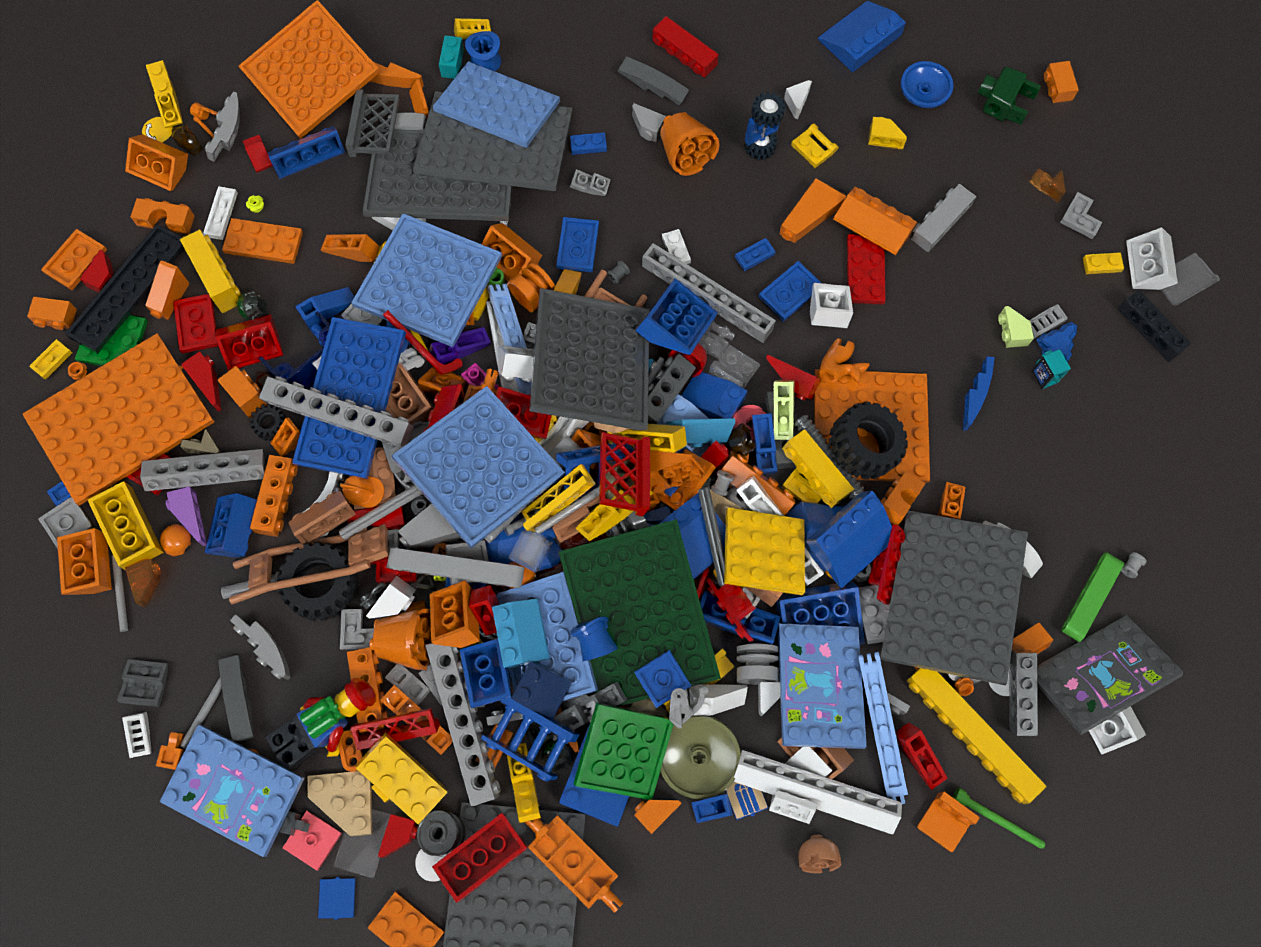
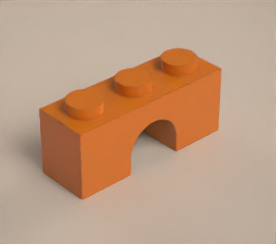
(148, 212)
(901, 496)

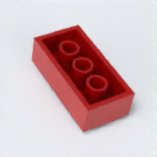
(480, 857)

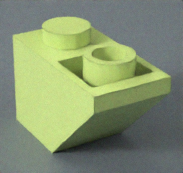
(1015, 327)

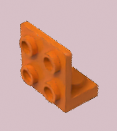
(946, 821)

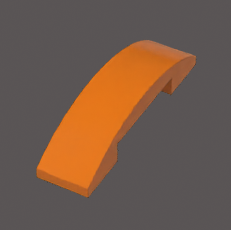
(402, 704)

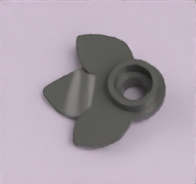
(370, 598)

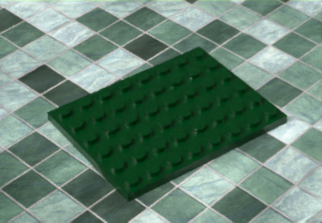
(650, 604)

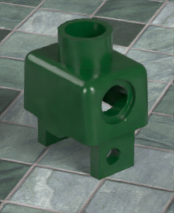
(1002, 94)

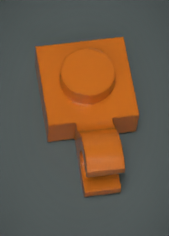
(171, 755)

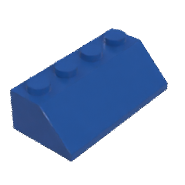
(306, 152)
(760, 624)

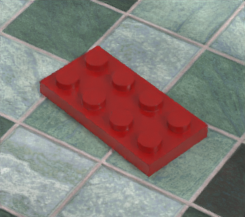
(865, 270)

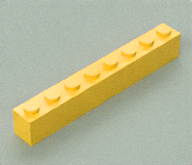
(977, 734)

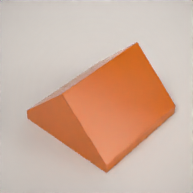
(432, 381)

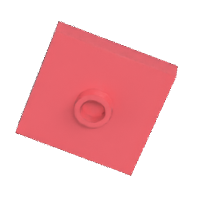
(316, 844)

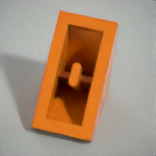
(286, 438)

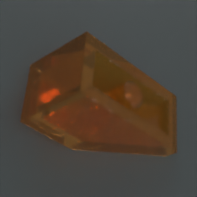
(143, 580)

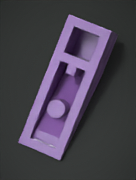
(185, 507)

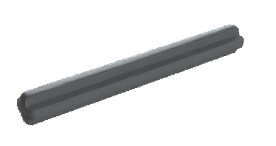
(713, 533)

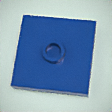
(661, 678)

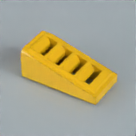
(461, 26)

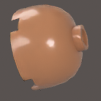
(819, 854)

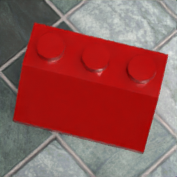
(248, 341)
(446, 401)

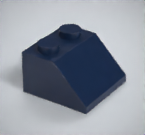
(541, 689)

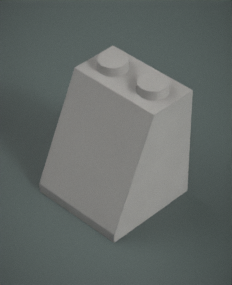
(427, 531)

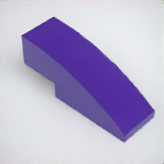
(467, 343)

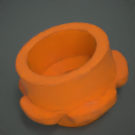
(74, 367)
(964, 686)

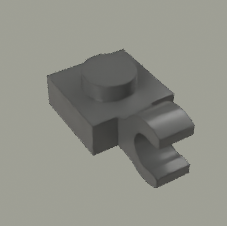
(293, 823)

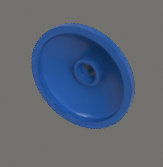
(930, 78)

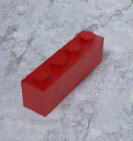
(685, 47)

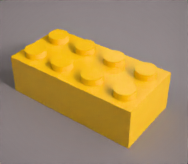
(211, 270)
(125, 525)
(401, 778)

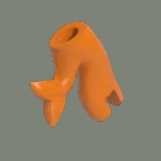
(831, 370)

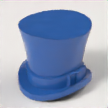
(484, 49)
(594, 638)

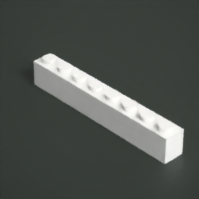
(829, 794)

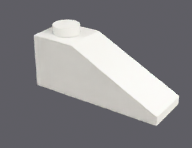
(718, 698)

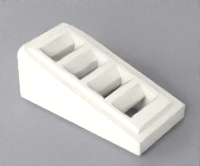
(144, 725)

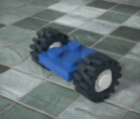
(761, 128)

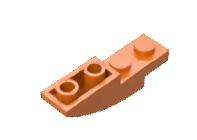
(952, 501)

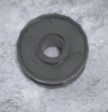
(429, 830)

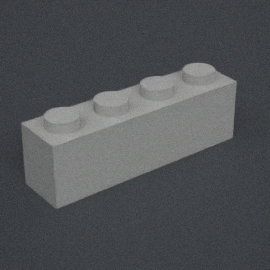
(944, 216)

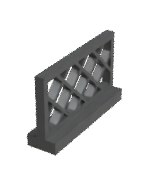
(359, 111)

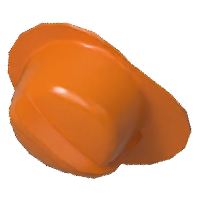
(363, 491)

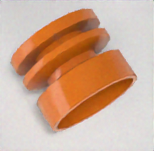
(527, 288)

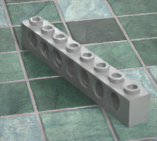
(720, 299)
(274, 389)
(459, 732)

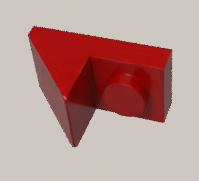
(257, 153)

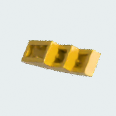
(604, 518)

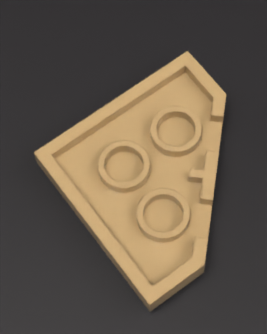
(344, 799)

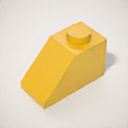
(886, 134)

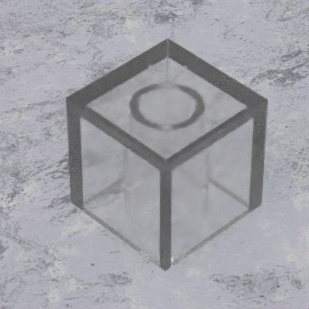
(530, 550)

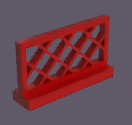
(641, 471)

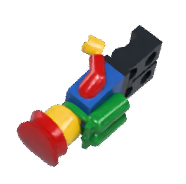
(320, 724)

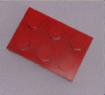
(195, 323)

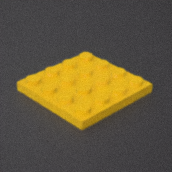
(764, 551)

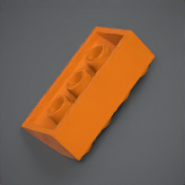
(875, 220)

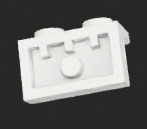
(792, 806)

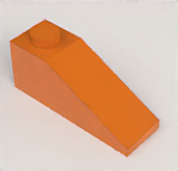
(352, 246)

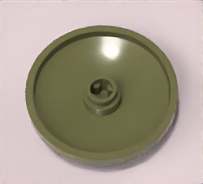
(701, 758)

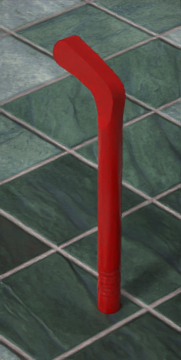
(440, 368)

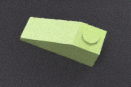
(783, 409)

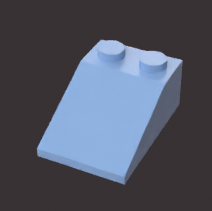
(683, 410)

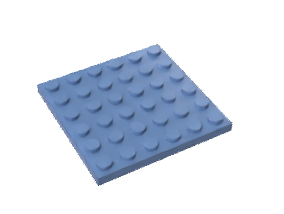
(427, 279)
(478, 466)

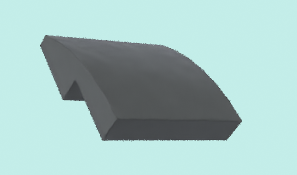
(143, 683)

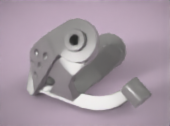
(680, 705)

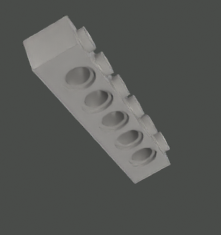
(203, 470)

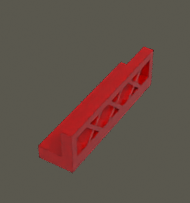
(398, 733)

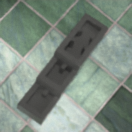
(652, 79)
(235, 698)
(583, 711)

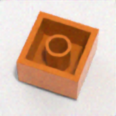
(242, 390)

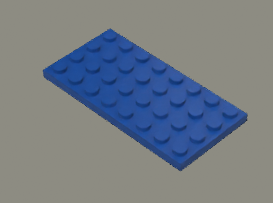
(354, 366)

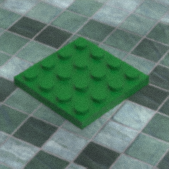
(623, 751)

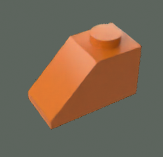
(655, 812)

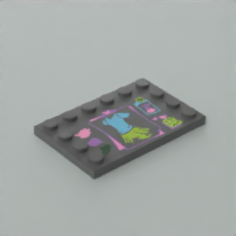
(1105, 674)

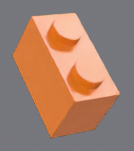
(1061, 81)
(51, 313)

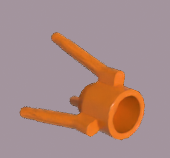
(201, 113)

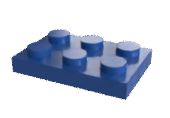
(577, 244)
(789, 291)

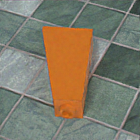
(813, 208)

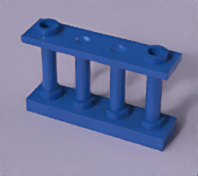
(587, 457)
(547, 726)

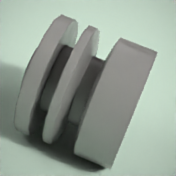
(757, 660)

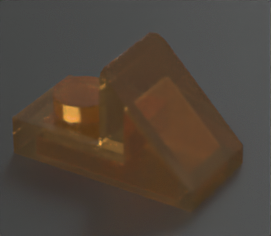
(1051, 187)

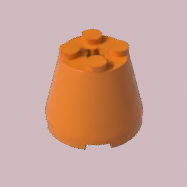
(688, 143)
(403, 638)

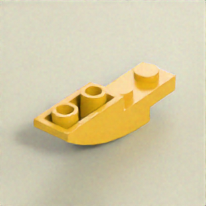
(164, 94)
(524, 788)

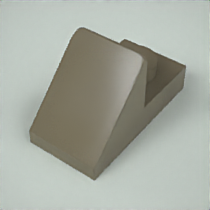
(204, 447)

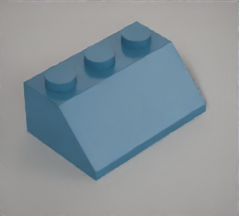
(705, 430)
(520, 633)

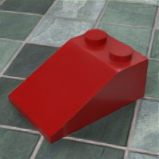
(518, 404)

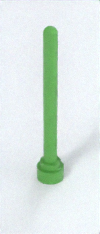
(963, 798)

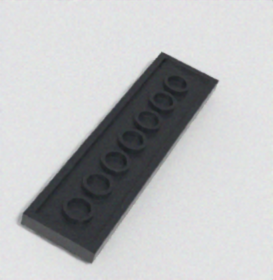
(124, 290)

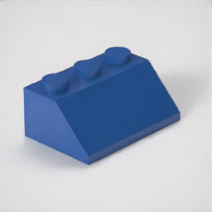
(231, 526)

